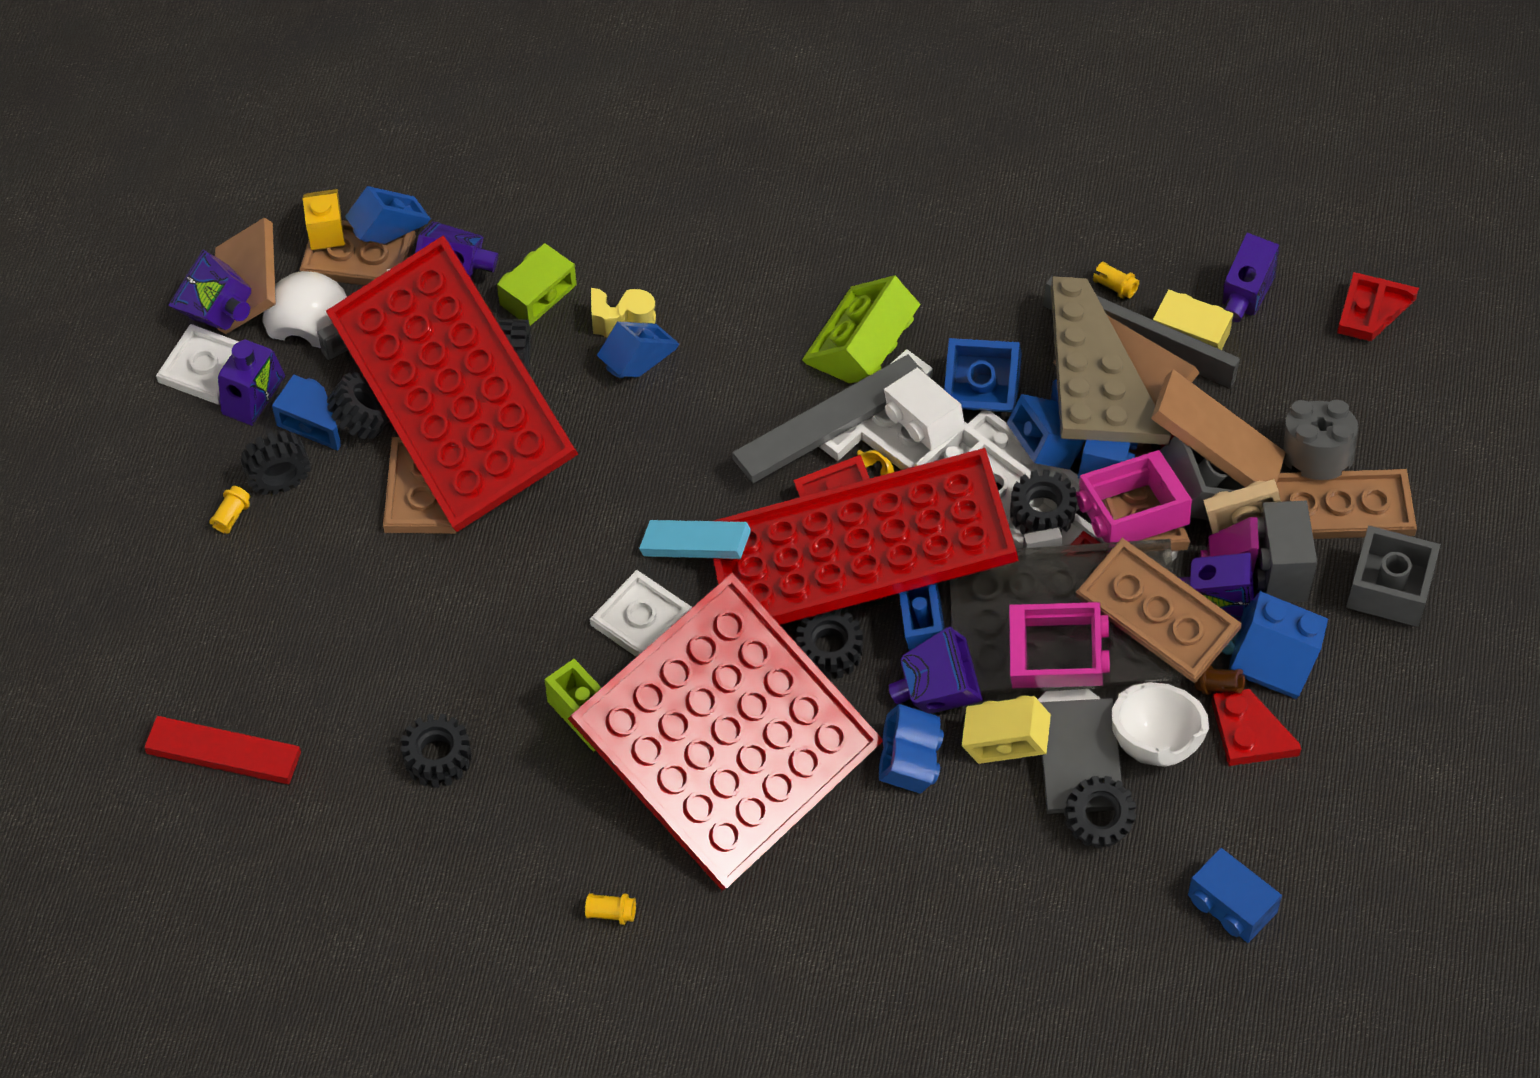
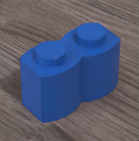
(910, 749)

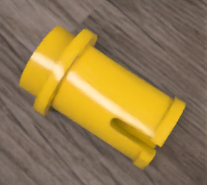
(1122, 283)
(229, 510)
(611, 907)

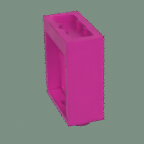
(1126, 476)
(1051, 615)

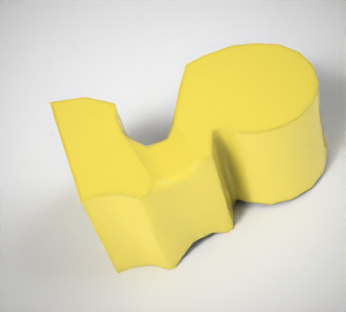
(634, 306)

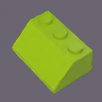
(863, 330)

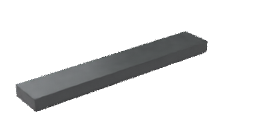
(1208, 360)
(820, 423)

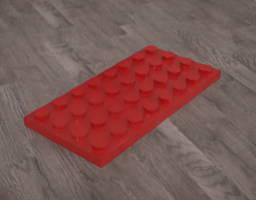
(451, 383)
(873, 538)

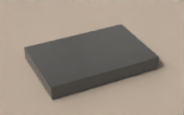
(1078, 749)

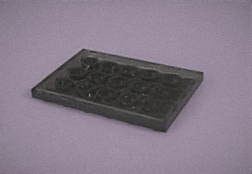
(1049, 577)

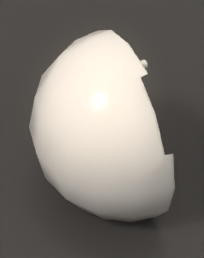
(302, 306)
(1158, 723)

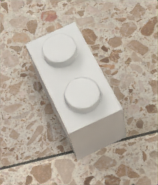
(924, 409)

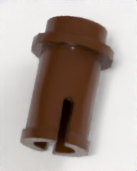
(1221, 681)

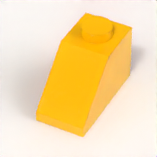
(323, 219)

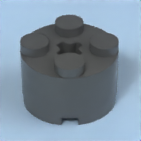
(1320, 438)

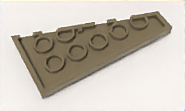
(1095, 377)

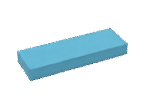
(695, 539)

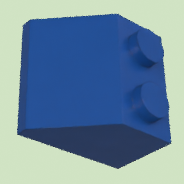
(983, 374)
(1278, 644)

